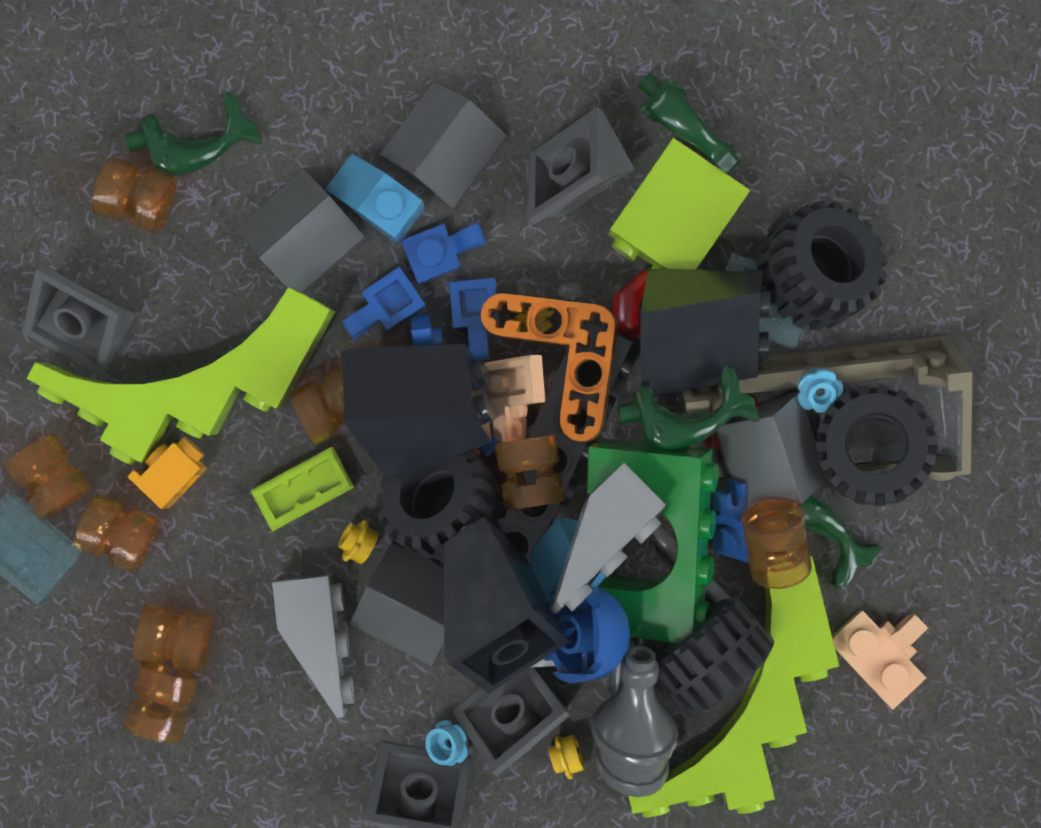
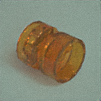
(127, 193)
(321, 406)
(526, 455)
(47, 476)
(112, 531)
(776, 543)
(173, 637)
(157, 686)

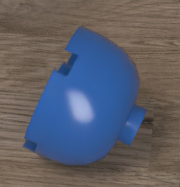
(597, 638)

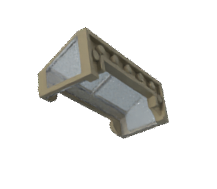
(922, 367)

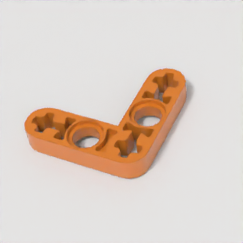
(571, 334)

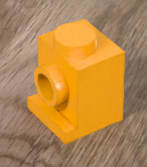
(170, 472)

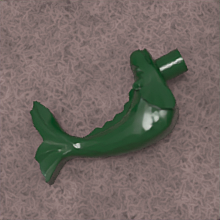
(674, 112)
(180, 157)
(673, 432)
(826, 523)

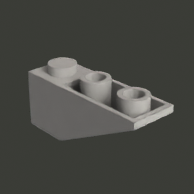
(607, 523)
(309, 625)

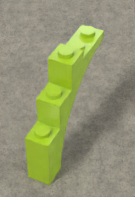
(140, 414)
(768, 712)

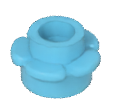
(813, 380)
(439, 748)

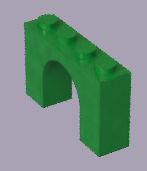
(673, 604)

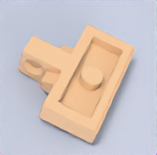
(512, 387)
(882, 654)

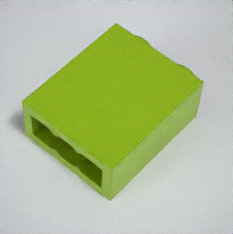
(677, 211)

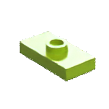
(302, 488)

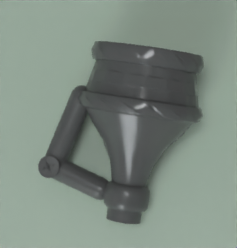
(633, 728)

